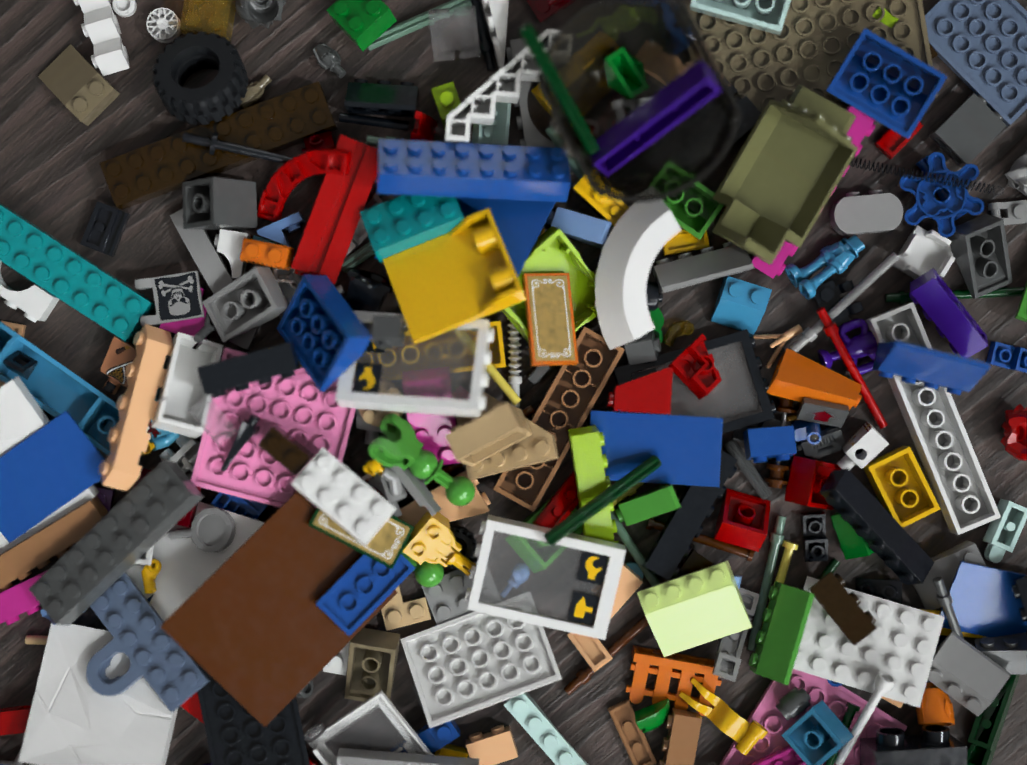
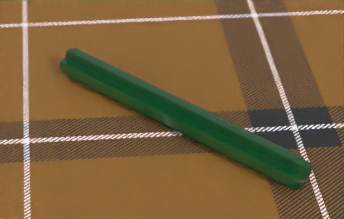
(558, 88)
(602, 500)

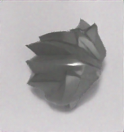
(260, 11)

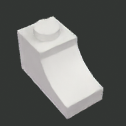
(230, 245)

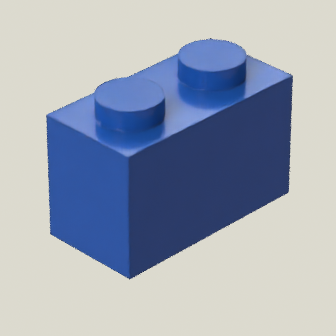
(769, 443)

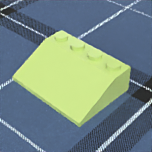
(694, 608)

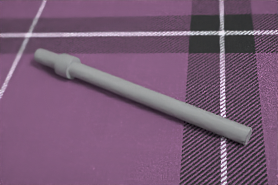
(810, 334)

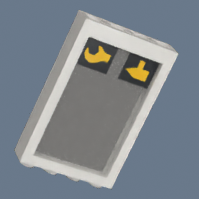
(428, 377)
(543, 584)

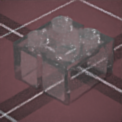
(454, 32)

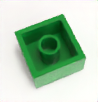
(362, 19)

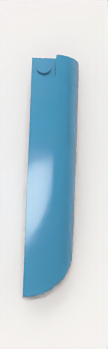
(61, 390)

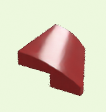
(424, 127)
(696, 368)

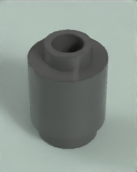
(793, 703)

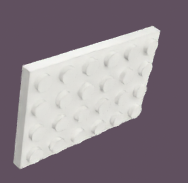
(899, 645)
(477, 664)

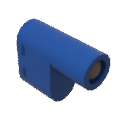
(807, 430)

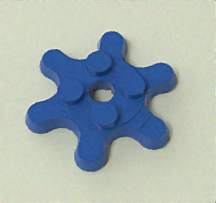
(942, 212)

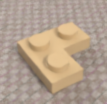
(404, 613)

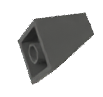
(219, 204)

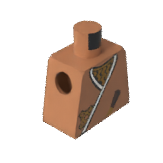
(115, 363)

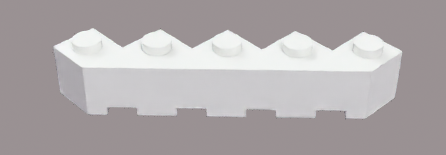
(104, 32)
(502, 87)

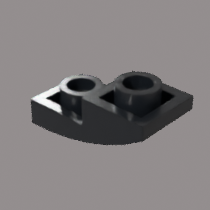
(814, 536)

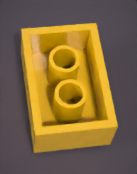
(901, 486)

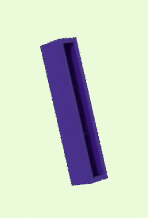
(655, 117)

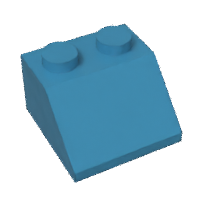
(740, 305)
(817, 735)

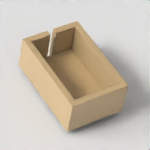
(488, 434)

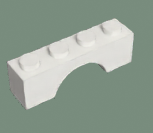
(34, 301)

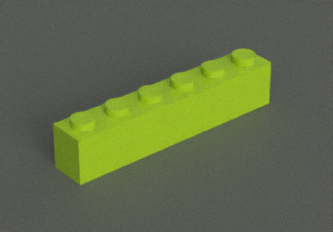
(591, 479)

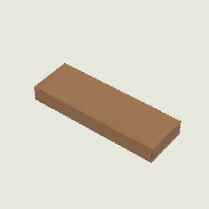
(631, 735)

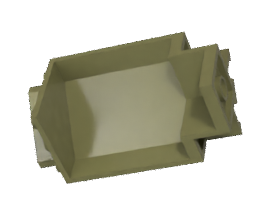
(785, 173)

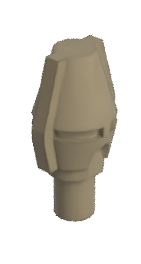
(255, 91)

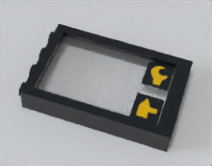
(737, 398)

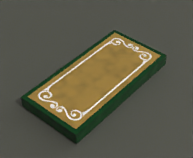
(384, 546)

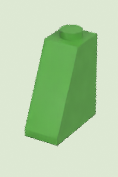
(647, 504)

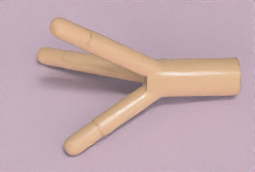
(781, 340)

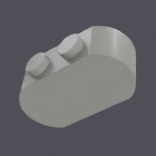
(866, 213)

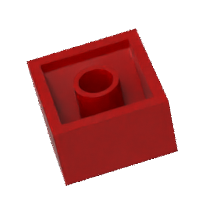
(806, 481)
(743, 520)

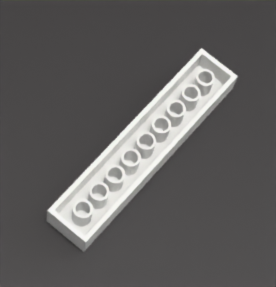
(937, 431)

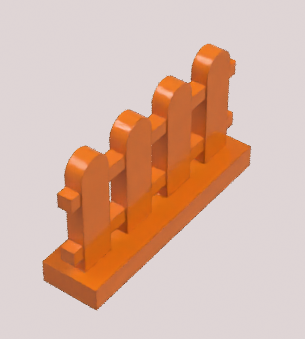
(686, 663)

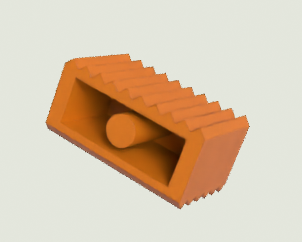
(267, 254)

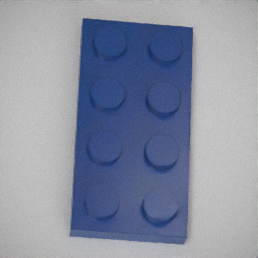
(362, 591)

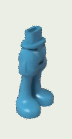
(836, 258)

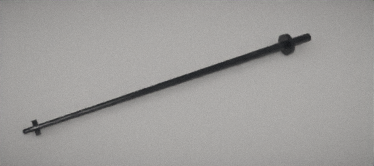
(213, 143)

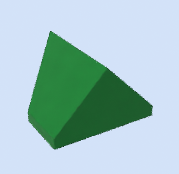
(625, 74)

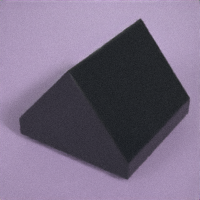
(21, 364)

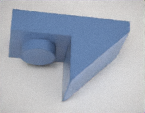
(276, 230)

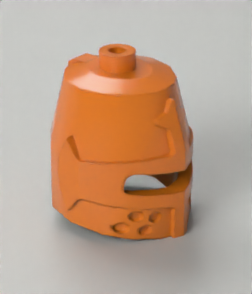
(935, 707)

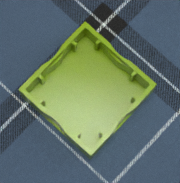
(557, 255)

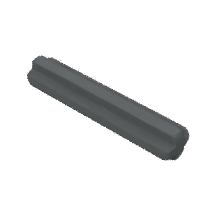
(748, 469)

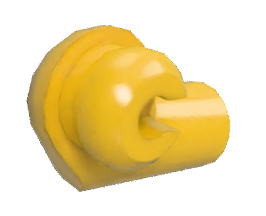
(149, 575)

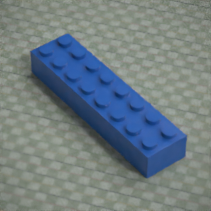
(472, 170)

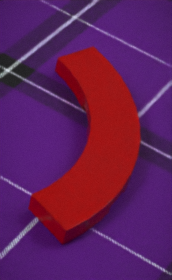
(295, 171)

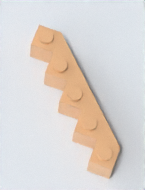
(136, 408)

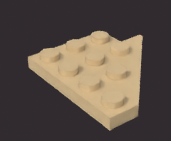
(527, 452)

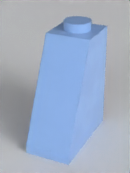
(580, 226)

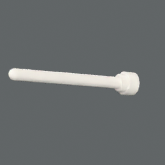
(883, 682)

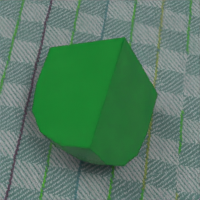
(652, 716)

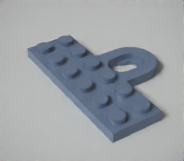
(150, 649)

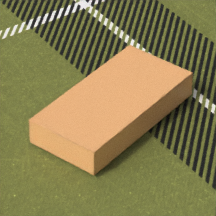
(591, 650)

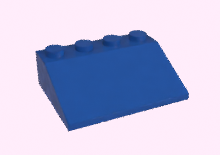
(886, 83)
(323, 330)
(928, 366)

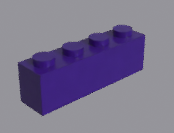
(948, 314)

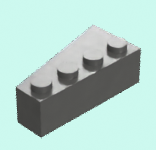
(1006, 651)

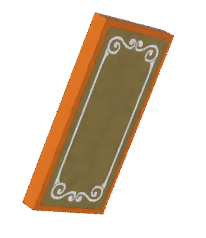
(550, 319)

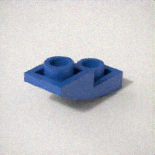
(1007, 357)

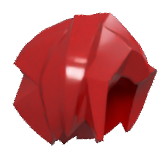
(1015, 432)

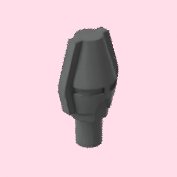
(329, 59)

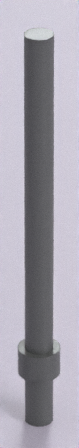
(945, 600)

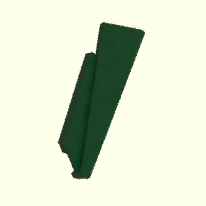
(989, 725)

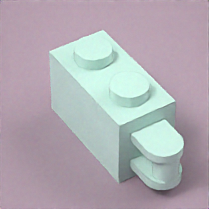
(1004, 531)

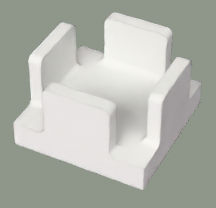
(923, 252)

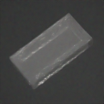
(213, 420)

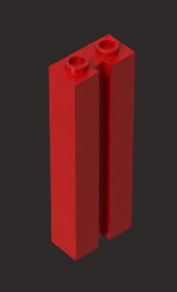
(336, 213)

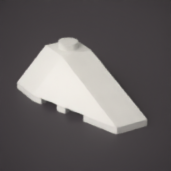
(496, 17)

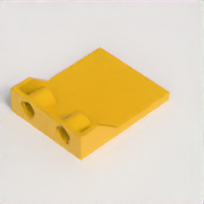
(454, 278)

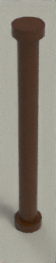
(709, 541)

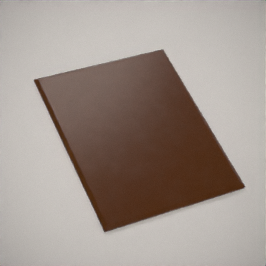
(258, 613)

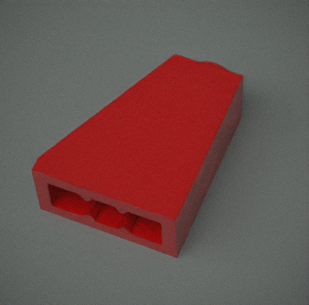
(644, 395)

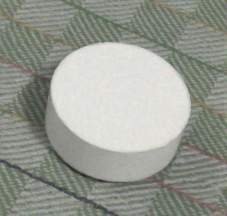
(124, 8)

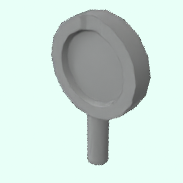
(210, 530)

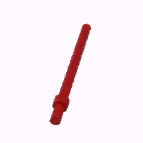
(831, 329)

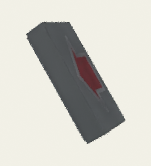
(822, 412)

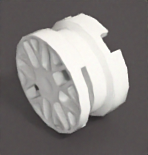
(164, 25)

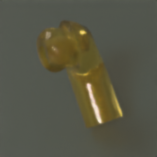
(678, 329)

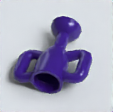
(858, 346)

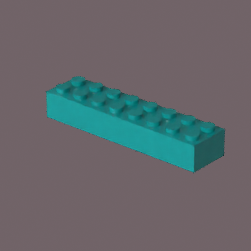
(71, 276)

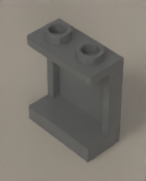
(968, 130)

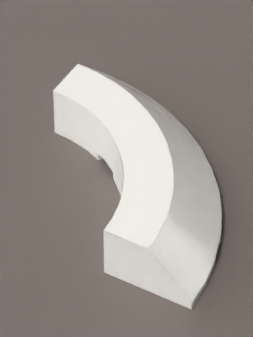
(625, 270)

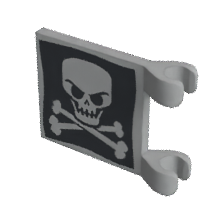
(175, 297)

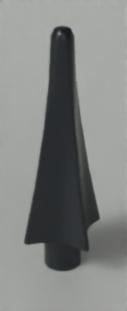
(245, 432)

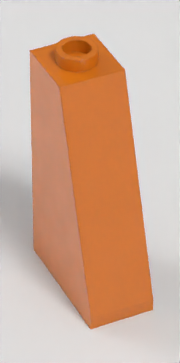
(802, 377)

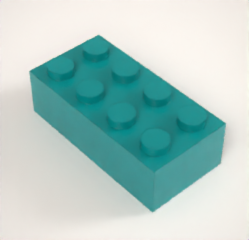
(409, 222)

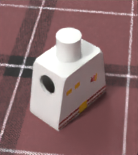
(867, 439)

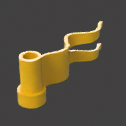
(727, 720)

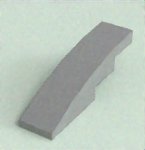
(204, 254)

